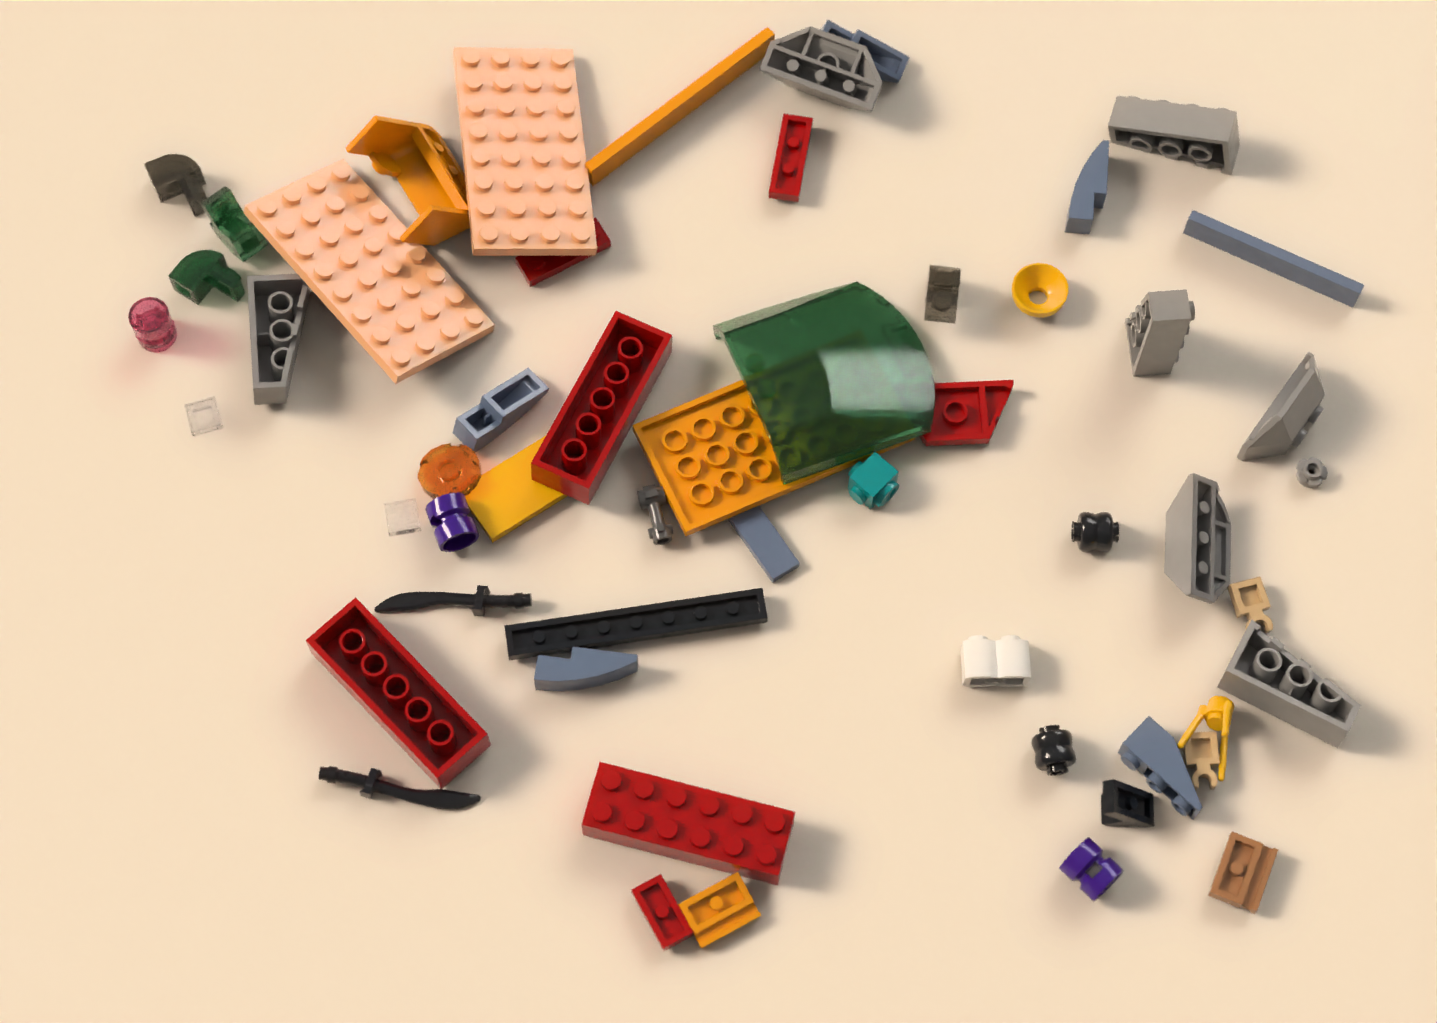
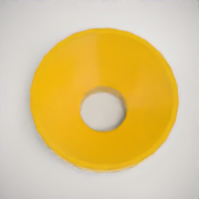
(1040, 278)

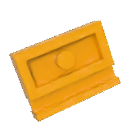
(719, 909)

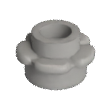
(1311, 480)

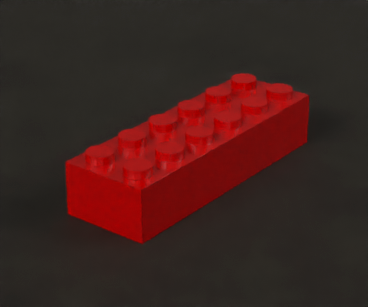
(601, 407)
(398, 693)
(688, 823)

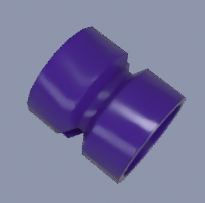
(452, 525)
(1083, 860)

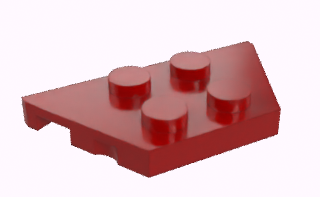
(967, 412)

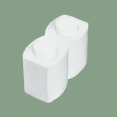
(995, 662)

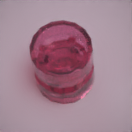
(152, 324)

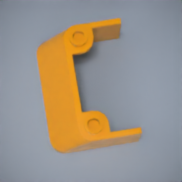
(425, 172)

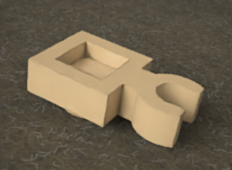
(1250, 601)
(1201, 754)

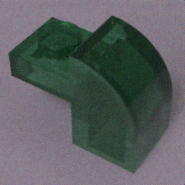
(232, 225)
(201, 272)

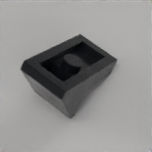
(1126, 805)

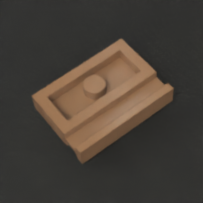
(1243, 872)

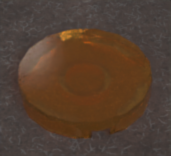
(449, 470)

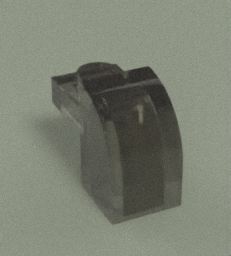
(177, 175)
(942, 293)

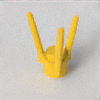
(1218, 718)

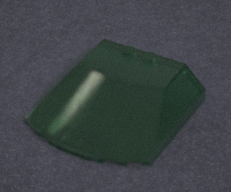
(832, 377)

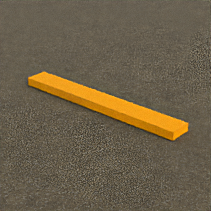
(678, 107)

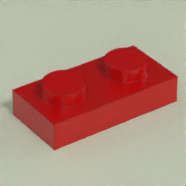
(662, 912)

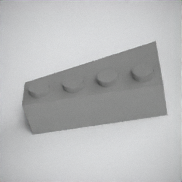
(1177, 130)
(276, 326)
(1158, 331)
(1287, 688)

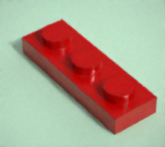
(790, 157)
(542, 267)

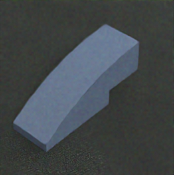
(888, 61)
(1089, 191)
(499, 410)
(584, 670)

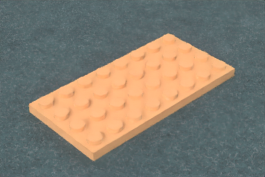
(523, 152)
(375, 284)

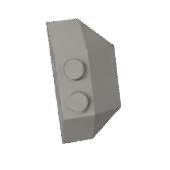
(824, 67)
(1287, 415)
(1198, 540)

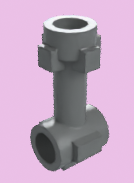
(652, 499)

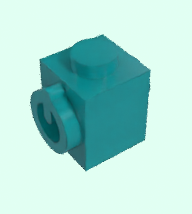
(873, 481)

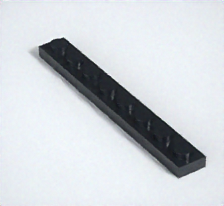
(636, 623)

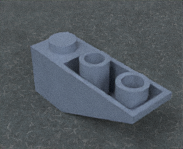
(1158, 759)

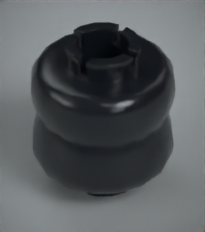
(1095, 531)
(1053, 750)

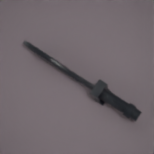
(417, 600)
(432, 798)

